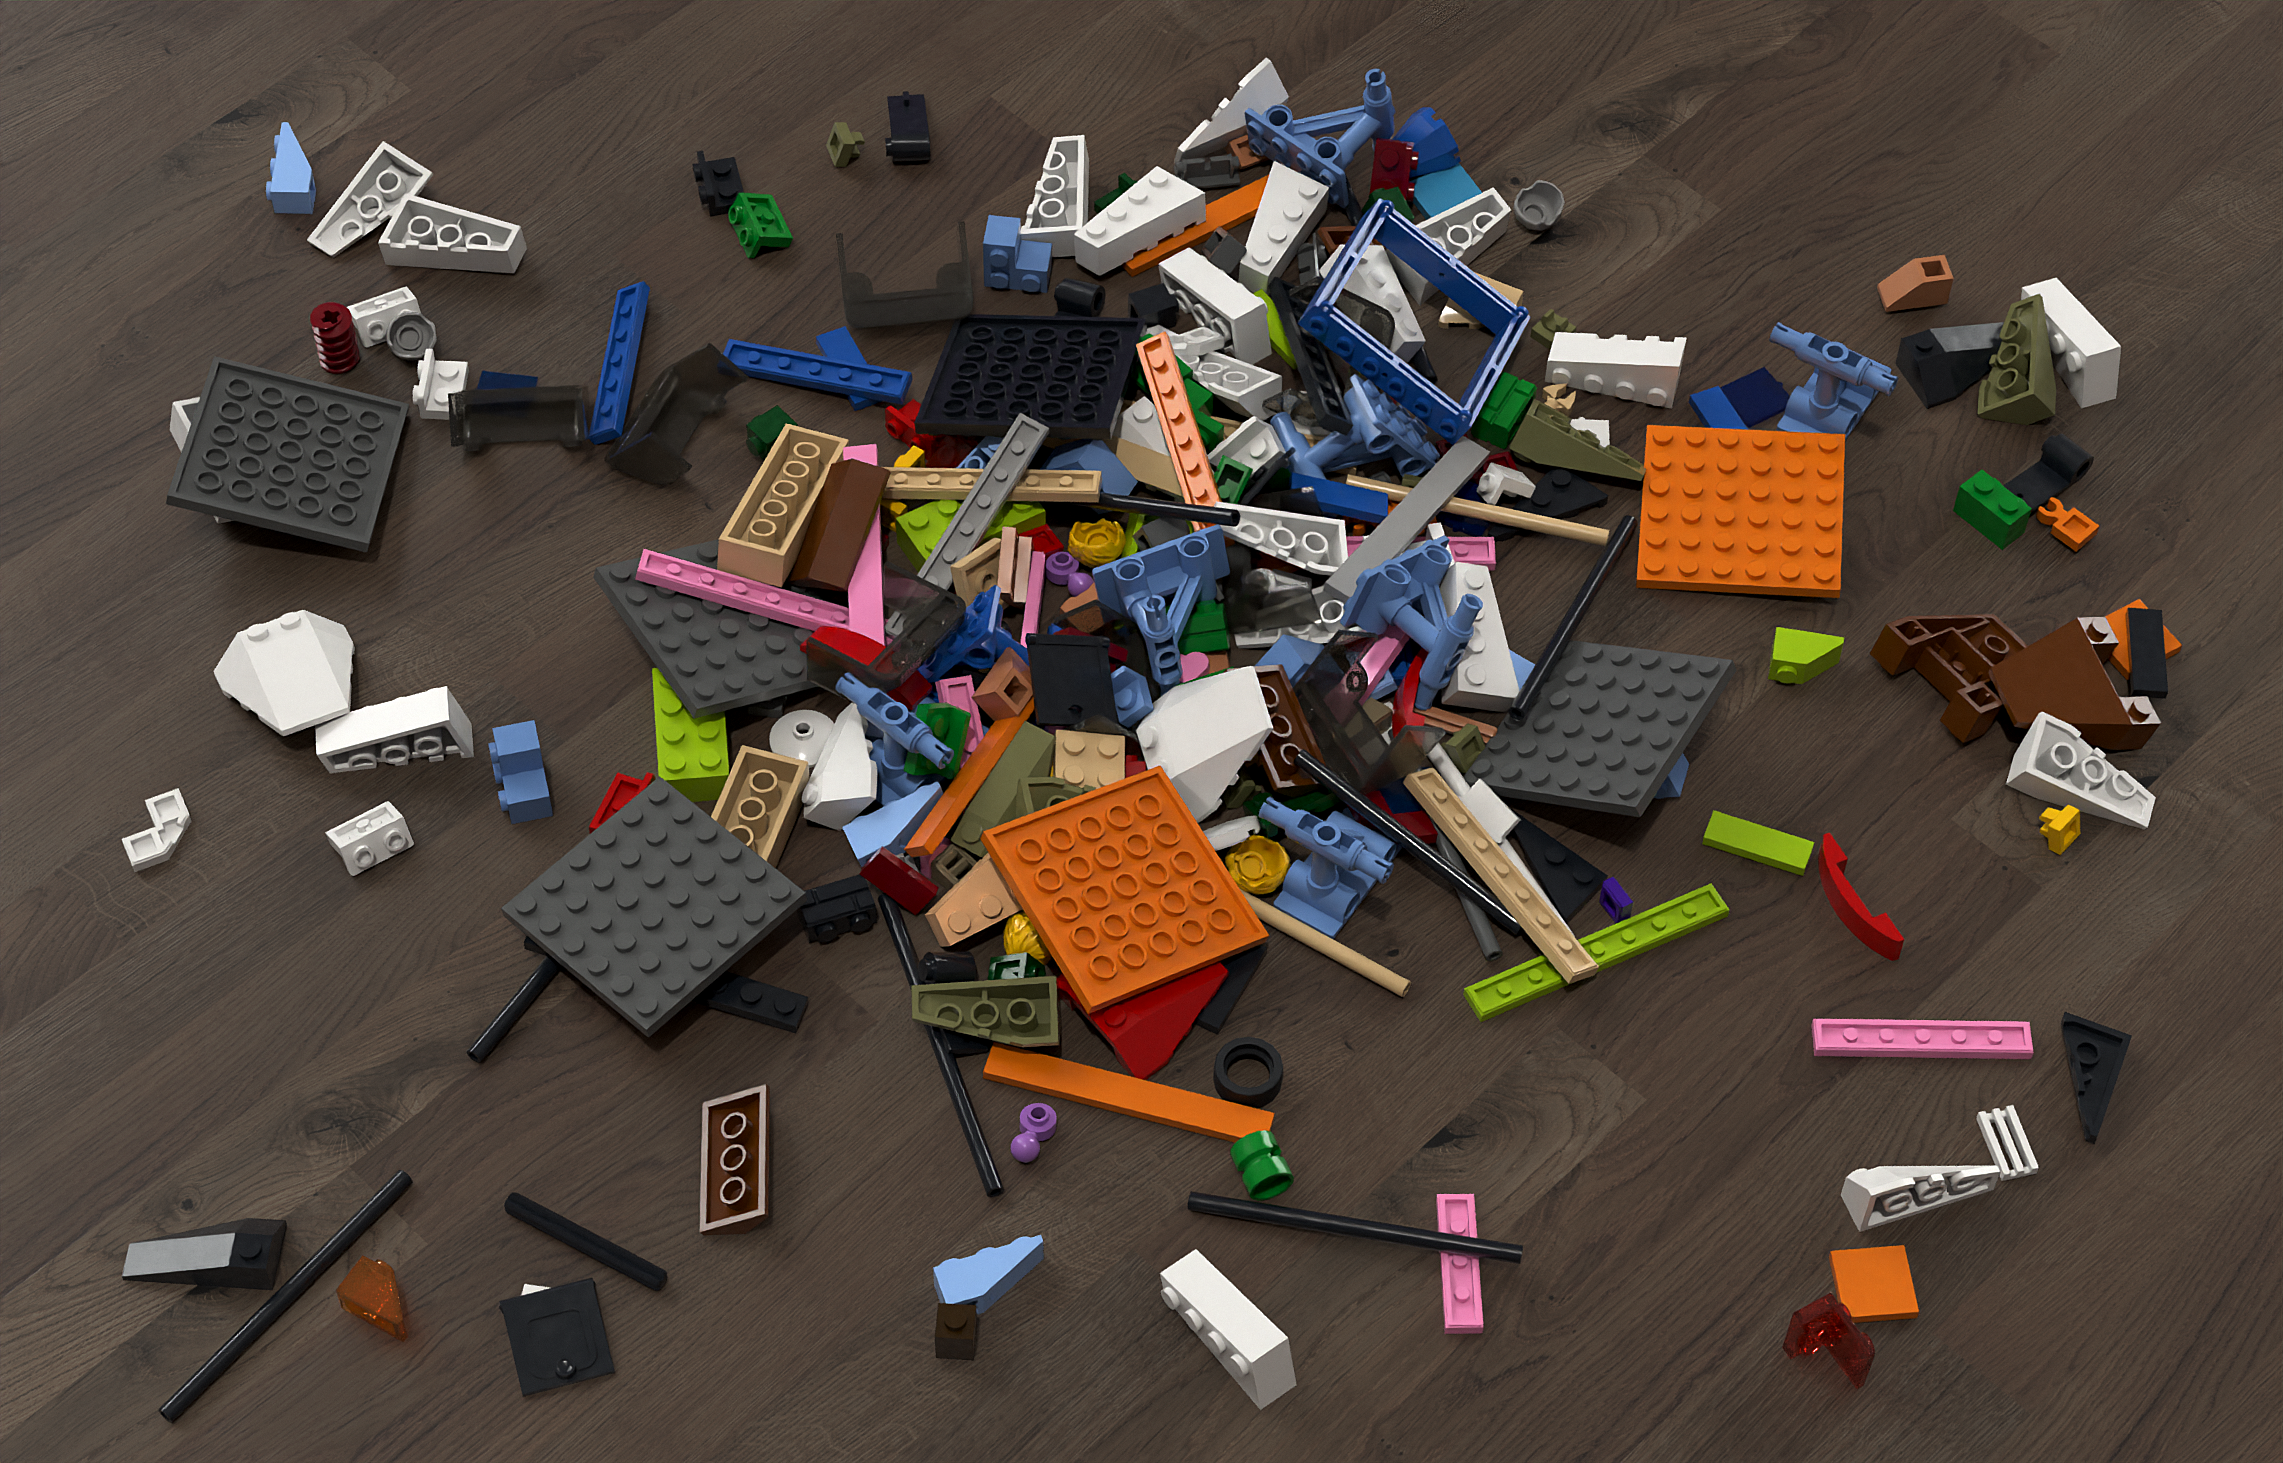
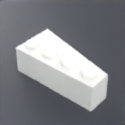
(1138, 220)
(1462, 232)
(450, 238)
(1378, 283)
(2078, 345)
(1230, 1327)

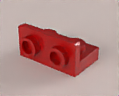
(901, 425)

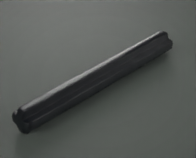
(585, 1241)

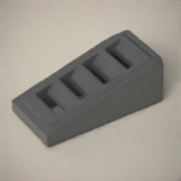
(1223, 250)

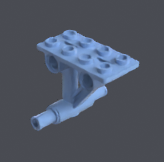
(1324, 159)
(1838, 388)
(1376, 422)
(1142, 581)
(1400, 594)
(900, 734)
(1338, 871)

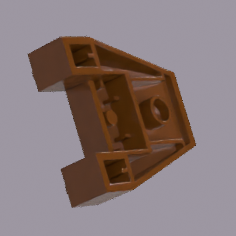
(1955, 659)
(2067, 680)

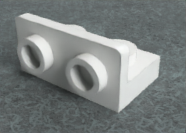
(375, 314)
(435, 383)
(1252, 445)
(370, 838)

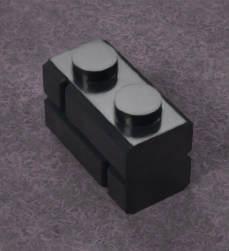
(837, 909)

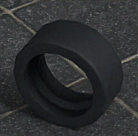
(1252, 1049)

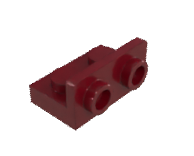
(1393, 166)

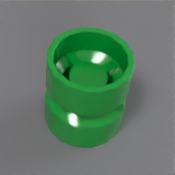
(1263, 1167)

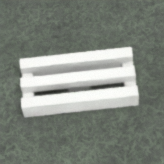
(1997, 1116)

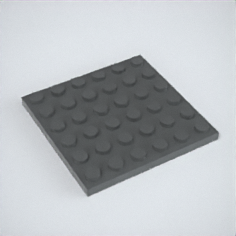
(288, 454)
(705, 649)
(1603, 728)
(654, 906)

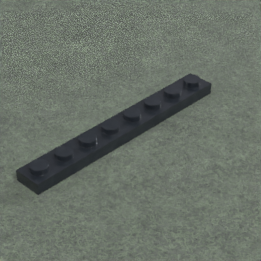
(1311, 362)
(743, 998)

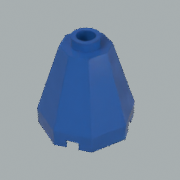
(1431, 140)

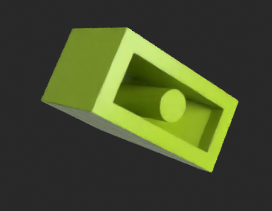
(1802, 655)

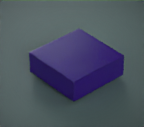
(1615, 900)

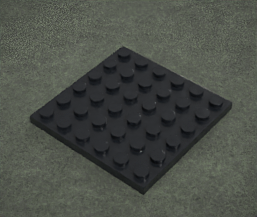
(1047, 367)

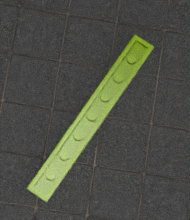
(1605, 947)

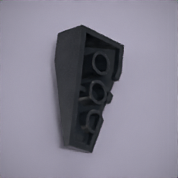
(1947, 360)
(220, 1255)

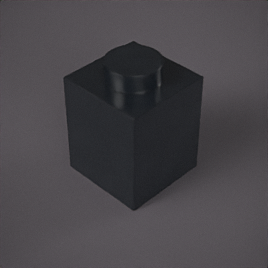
(1155, 305)

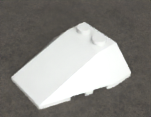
(290, 671)
(1205, 735)

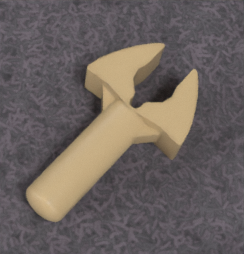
(1555, 391)

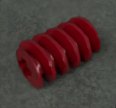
(334, 337)

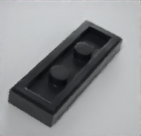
(2146, 653)
(1241, 970)

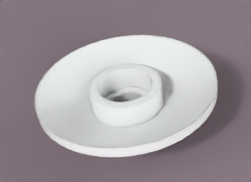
(787, 740)

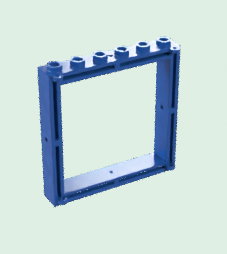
(1381, 364)

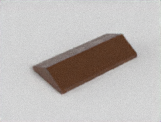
(839, 525)
(1288, 735)
(735, 1162)

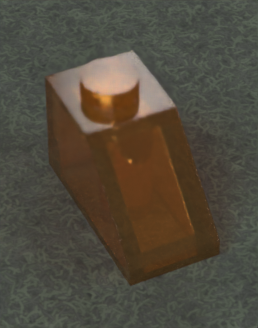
(374, 1296)

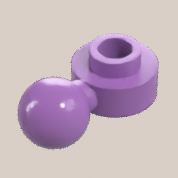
(1064, 569)
(1026, 1146)

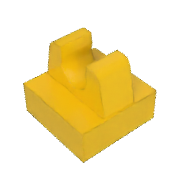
(2060, 827)

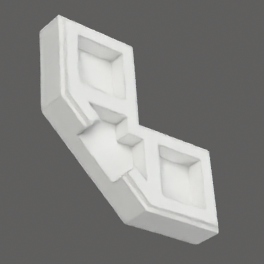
(1192, 342)
(158, 843)

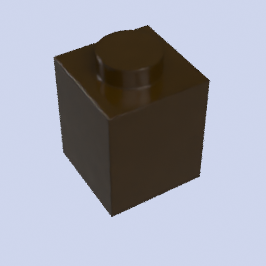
(955, 1331)

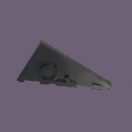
(1556, 496)
(1563, 873)
(2095, 1062)

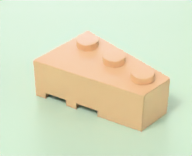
(973, 904)

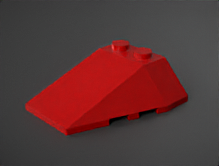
(1152, 1022)

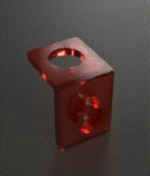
(951, 451)

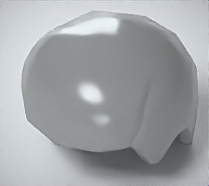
(1539, 205)
(410, 336)

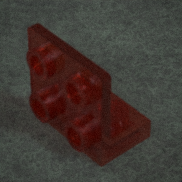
(1831, 1325)

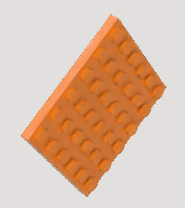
(1742, 511)
(1124, 888)

